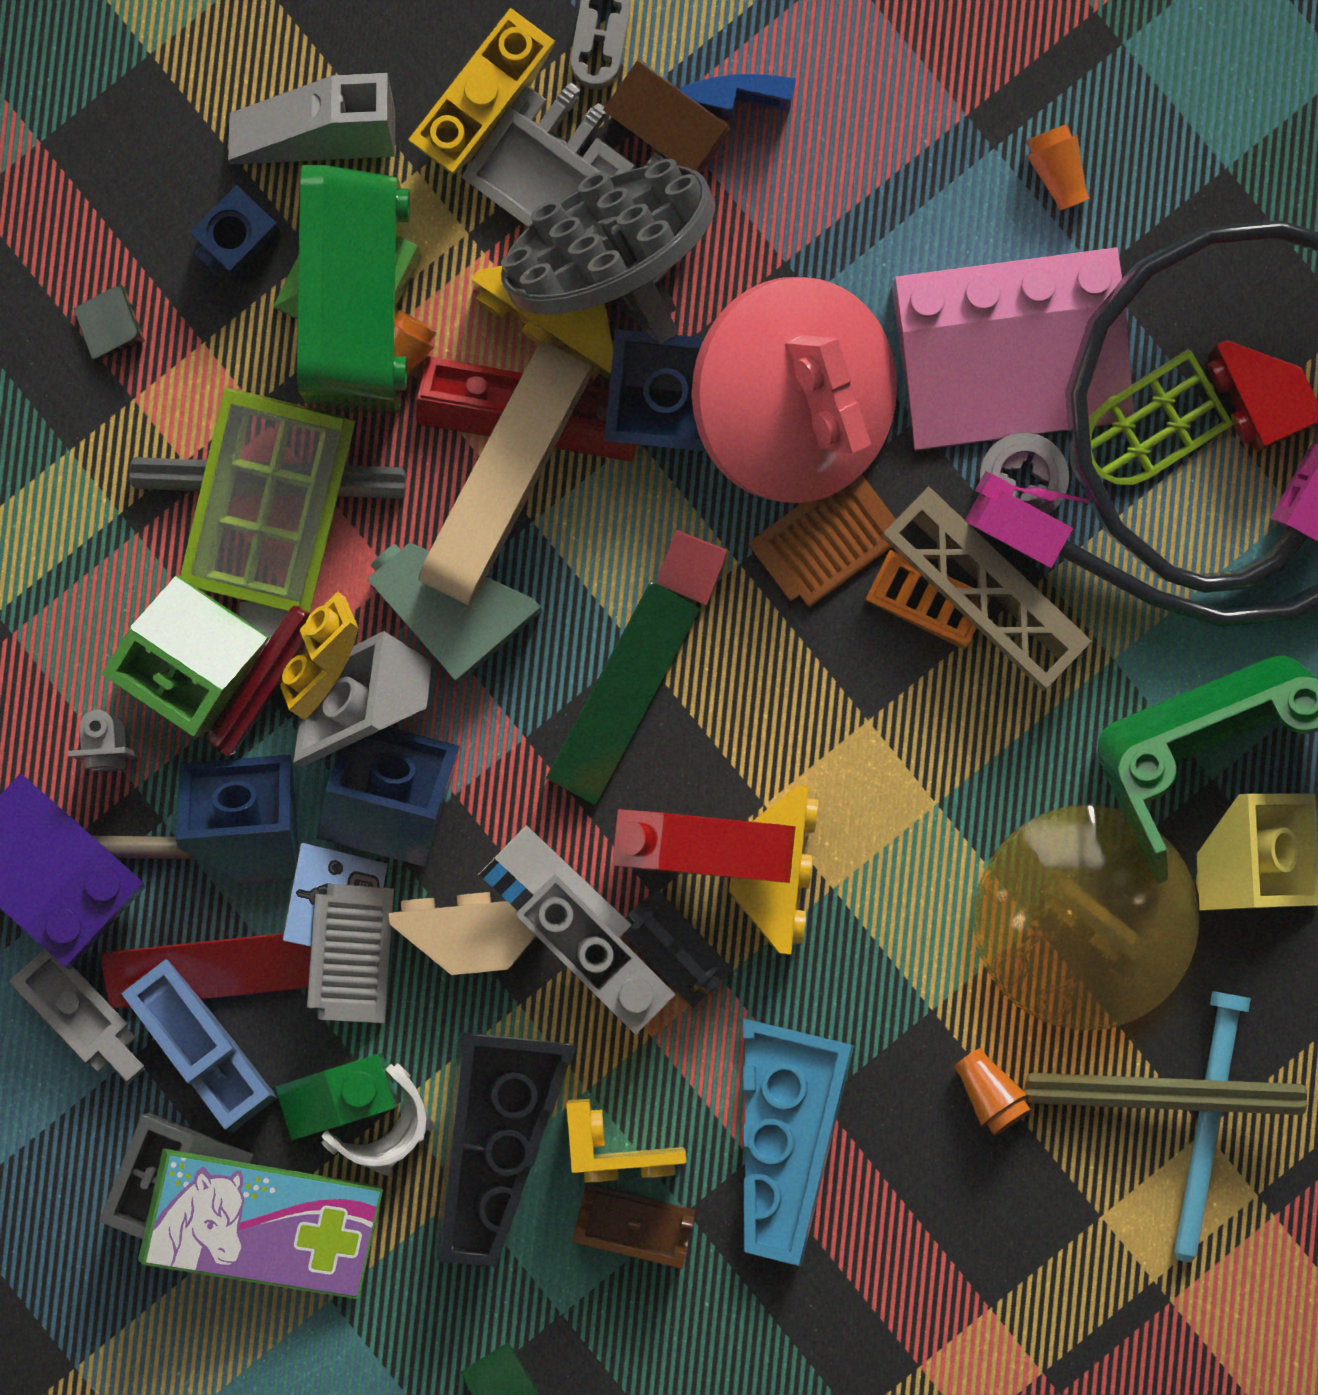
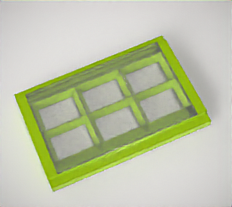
(267, 500)

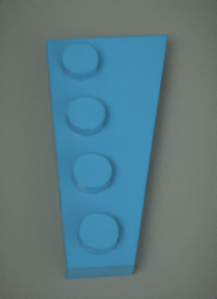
(790, 1118)

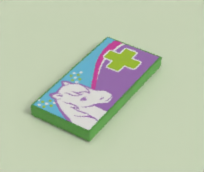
(260, 1224)

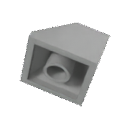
(376, 689)

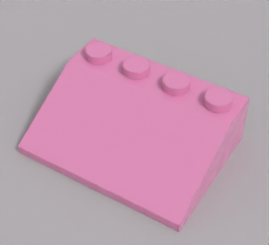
(998, 343)

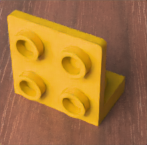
(587, 1132)

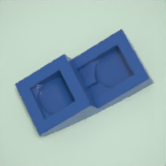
(722, 92)

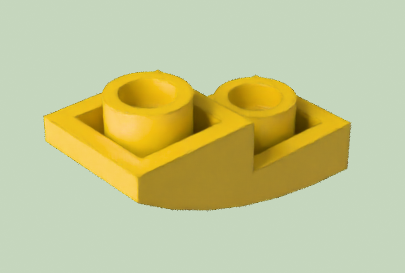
(329, 642)

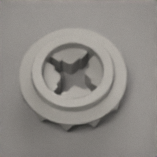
(1047, 465)

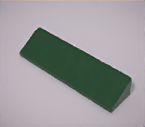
(622, 693)

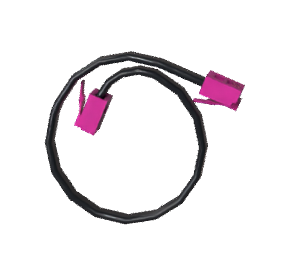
(1045, 537)

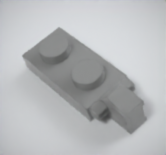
(78, 1015)

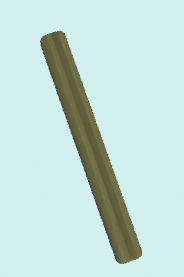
(1166, 1093)

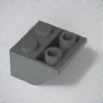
(134, 1185)

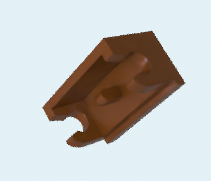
(667, 118)
(634, 1225)

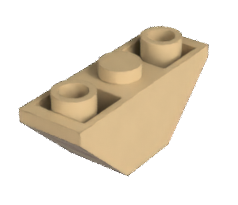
(465, 937)

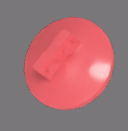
(794, 389)

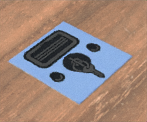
(313, 873)

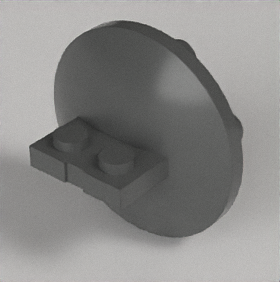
(611, 245)

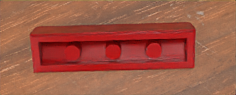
(474, 397)
(214, 967)

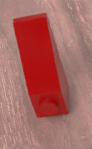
(703, 846)

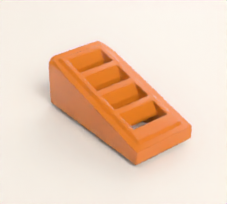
(918, 617)

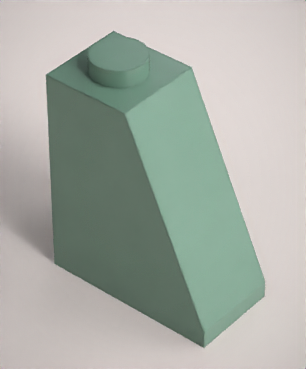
(452, 631)

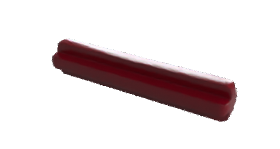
(259, 684)

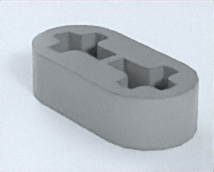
(613, 38)

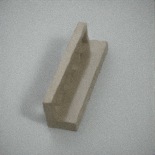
(995, 579)

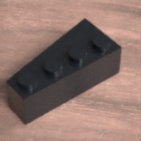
(494, 1133)

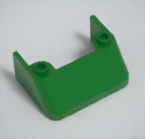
(349, 290)
(1143, 747)

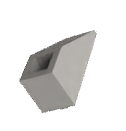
(317, 122)
(595, 954)

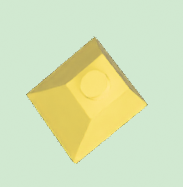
(1261, 854)

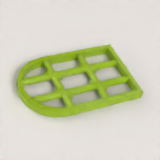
(1176, 423)

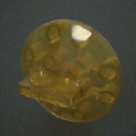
(1080, 922)

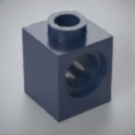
(239, 210)

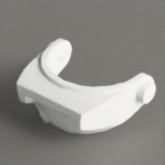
(399, 1141)

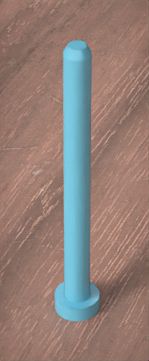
(1208, 1125)

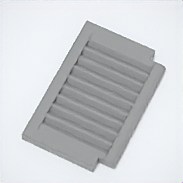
(350, 953)

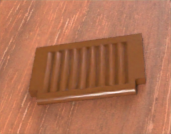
(824, 542)

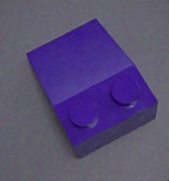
(57, 875)

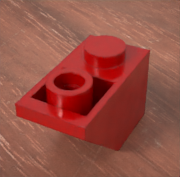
(1268, 394)

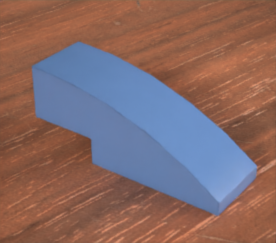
(199, 1046)

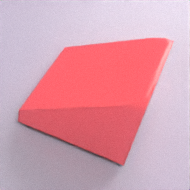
(691, 567)

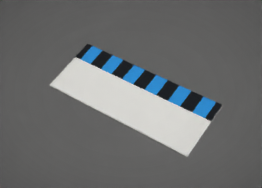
(529, 864)

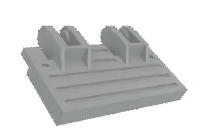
(531, 165)

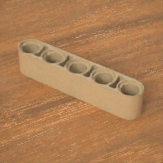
(505, 473)

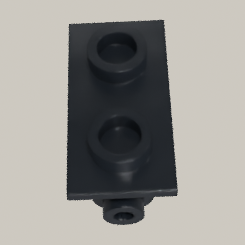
(675, 948)

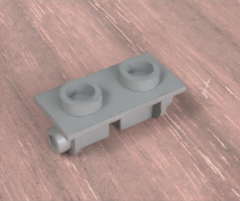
(103, 743)

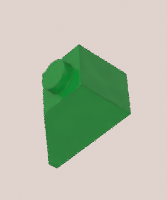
(337, 1096)

